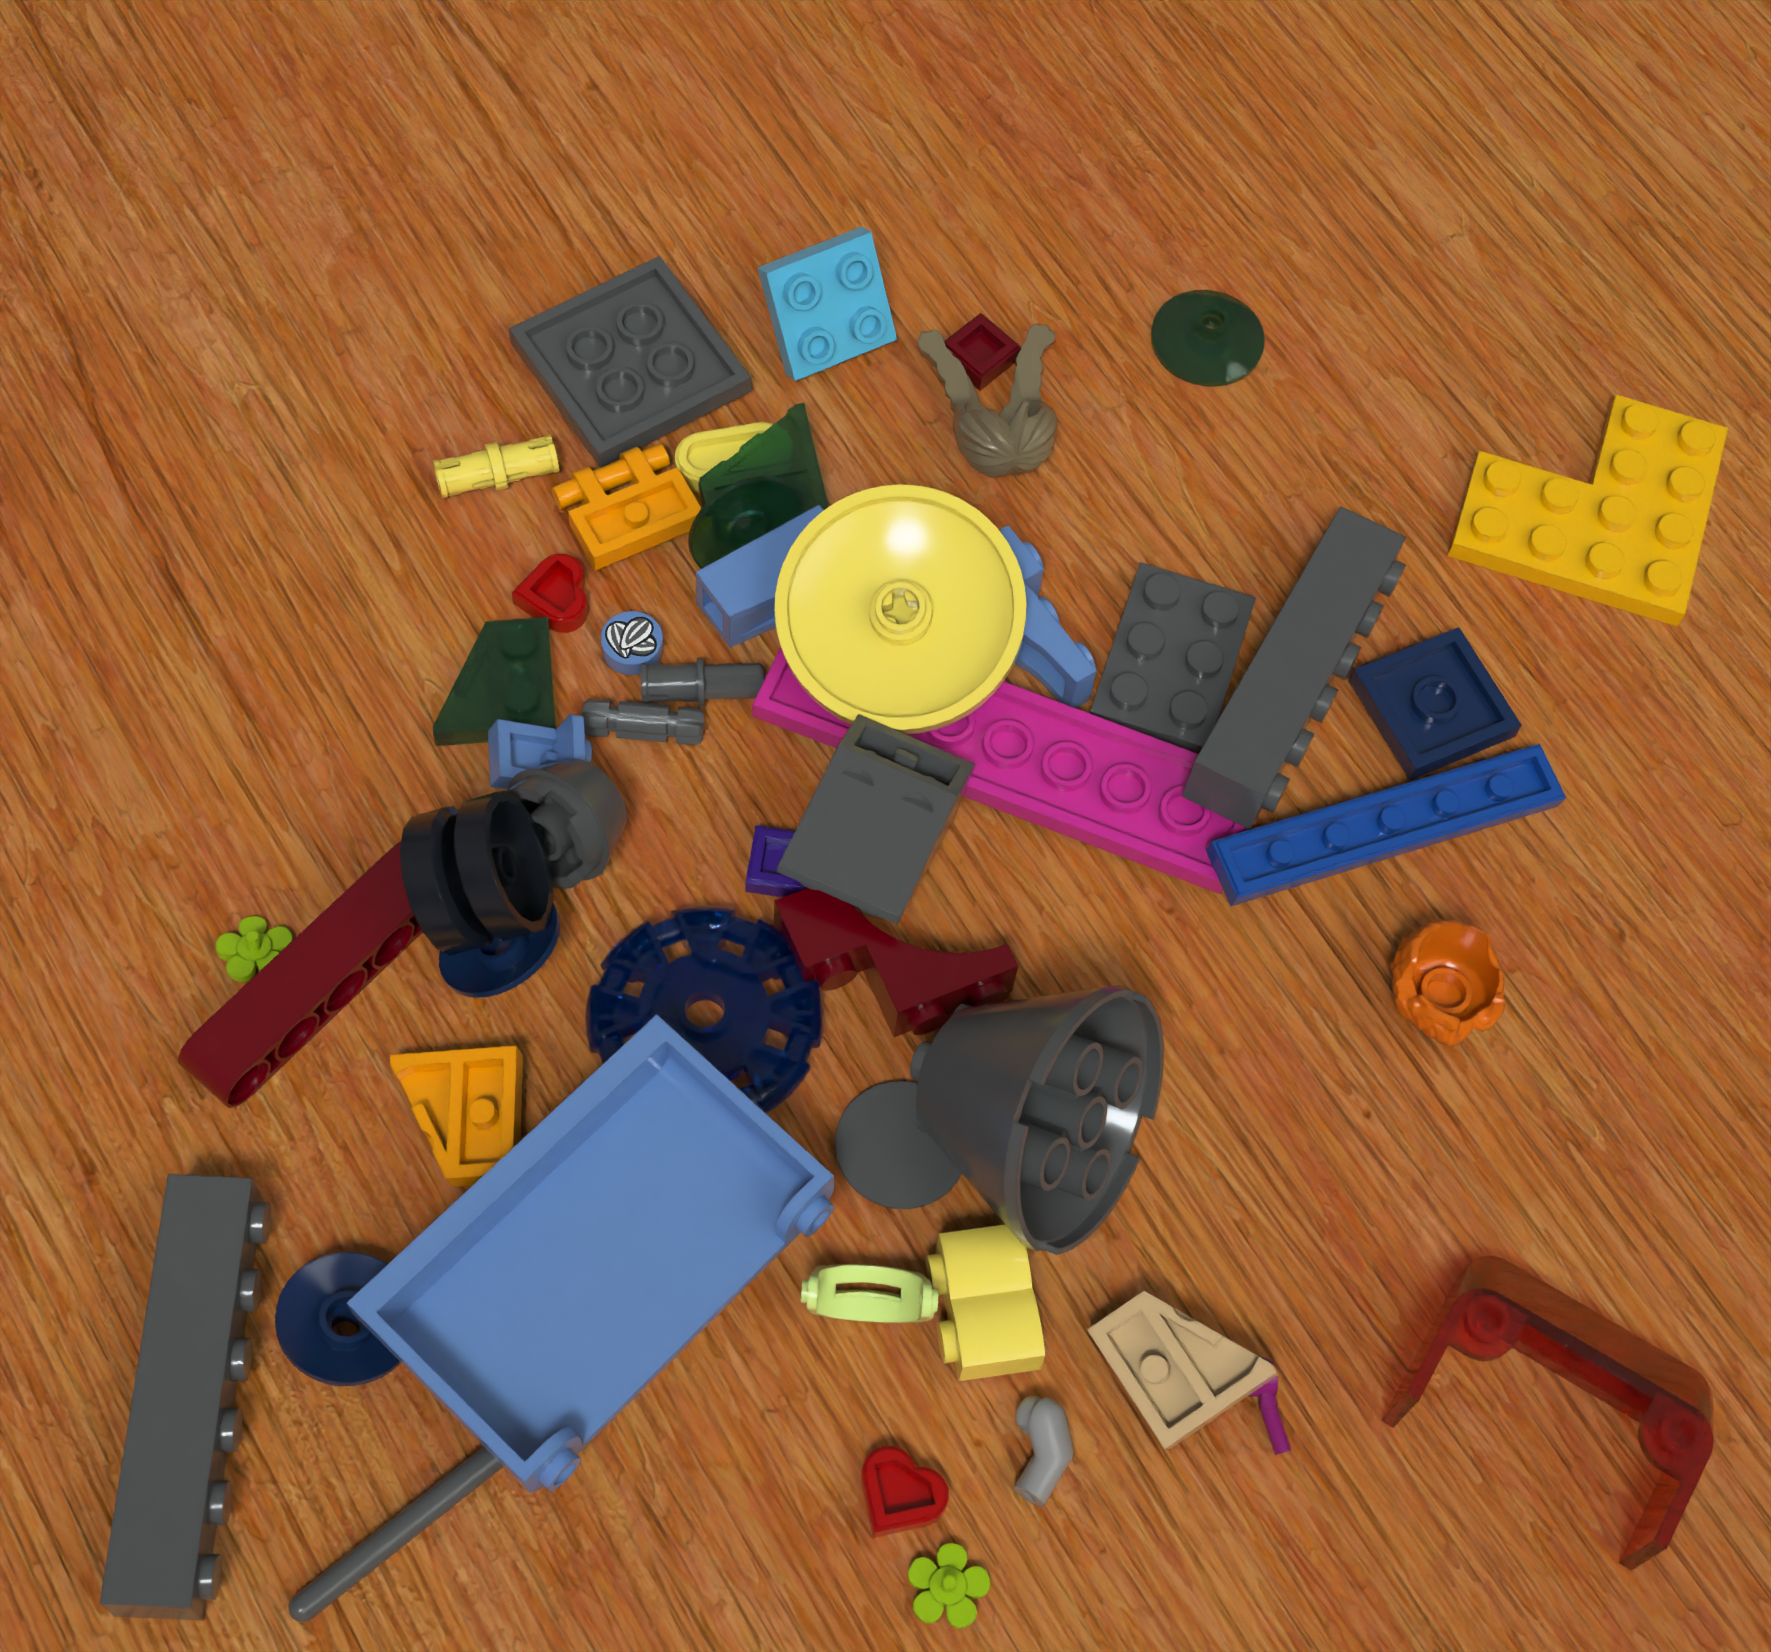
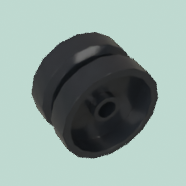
(476, 873)

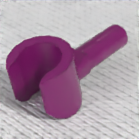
(1268, 1407)

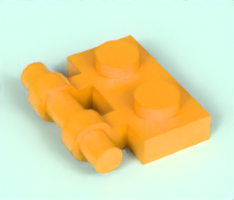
(631, 518)

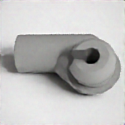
(1051, 1445)

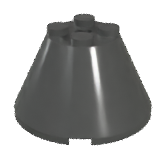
(1044, 1105)

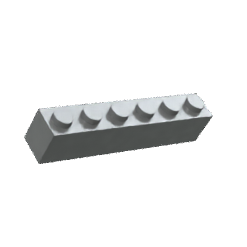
(1293, 670)
(185, 1399)

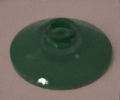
(1203, 353)
(740, 516)

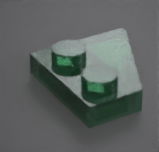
(780, 452)
(503, 680)

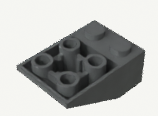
(876, 819)

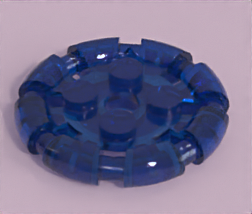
(718, 977)

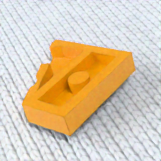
(465, 1105)

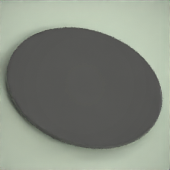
(887, 1153)

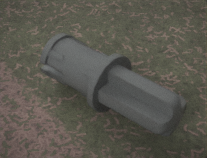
(699, 682)

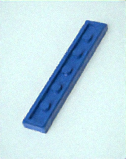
(1384, 824)

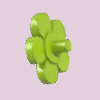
(252, 948)
(947, 1587)

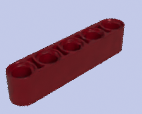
(304, 985)

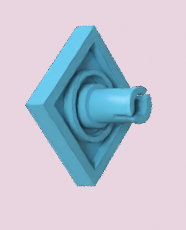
(827, 303)

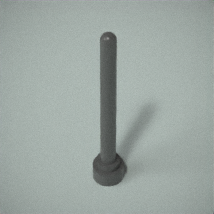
(393, 1535)

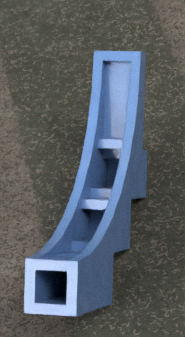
(740, 605)

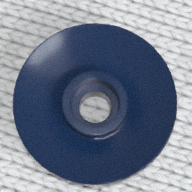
(501, 964)
(315, 1303)

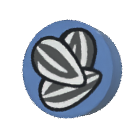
(631, 641)

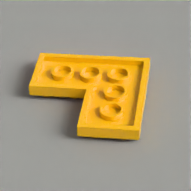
(1615, 541)

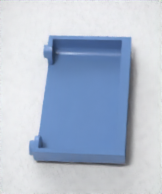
(594, 1253)

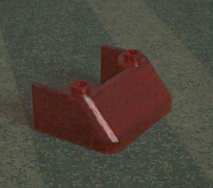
(1506, 1308)

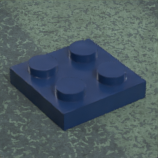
(1434, 703)

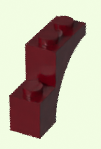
(911, 984)

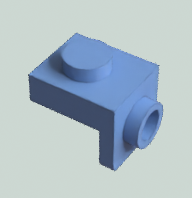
(527, 746)

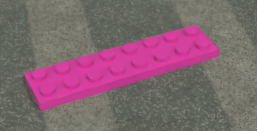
(1054, 771)

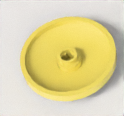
(900, 608)

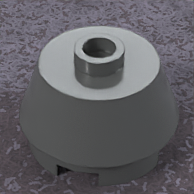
(575, 815)

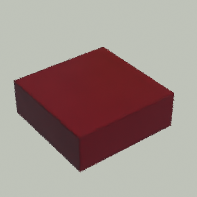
(983, 350)

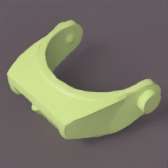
(913, 1305)

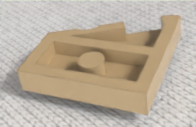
(1176, 1366)

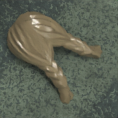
(1023, 430)

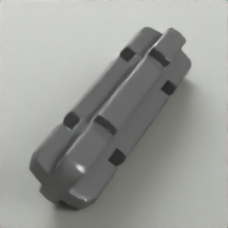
(643, 721)

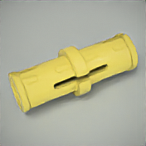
(496, 466)

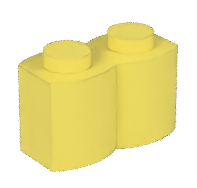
(987, 1302)

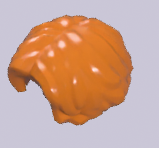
(1448, 980)

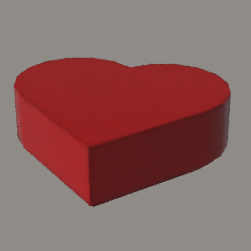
(555, 592)
(899, 1493)

